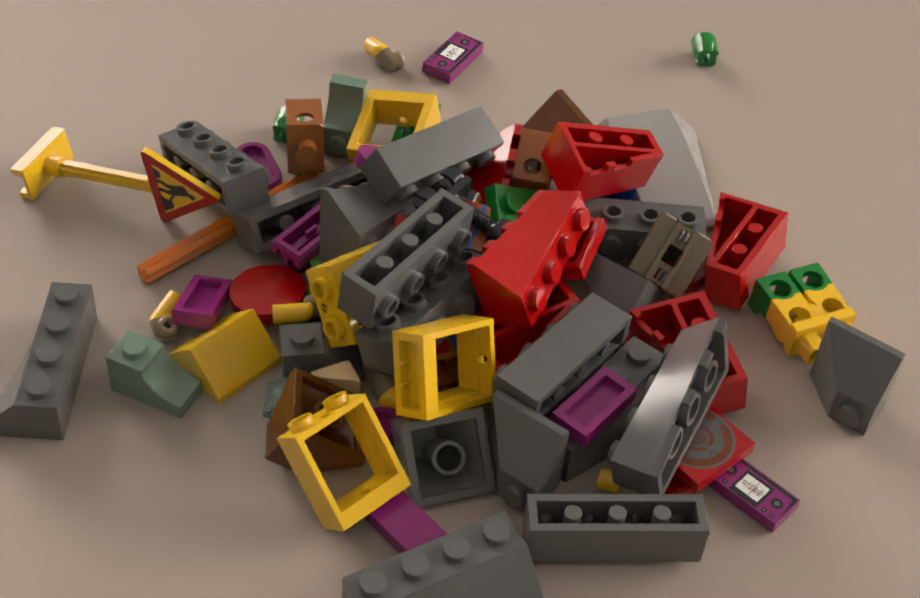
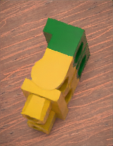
(799, 309)

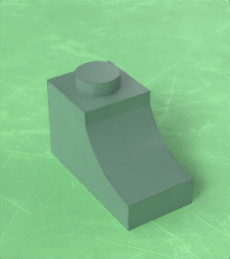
(343, 109)
(148, 374)

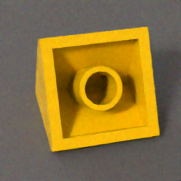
(228, 354)

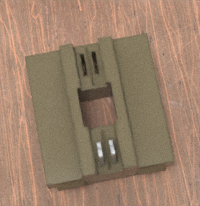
(693, 252)

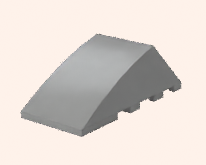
(681, 172)

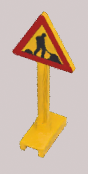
(172, 188)

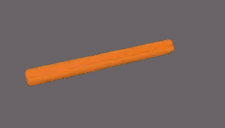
(200, 241)

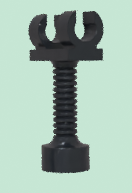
(459, 186)

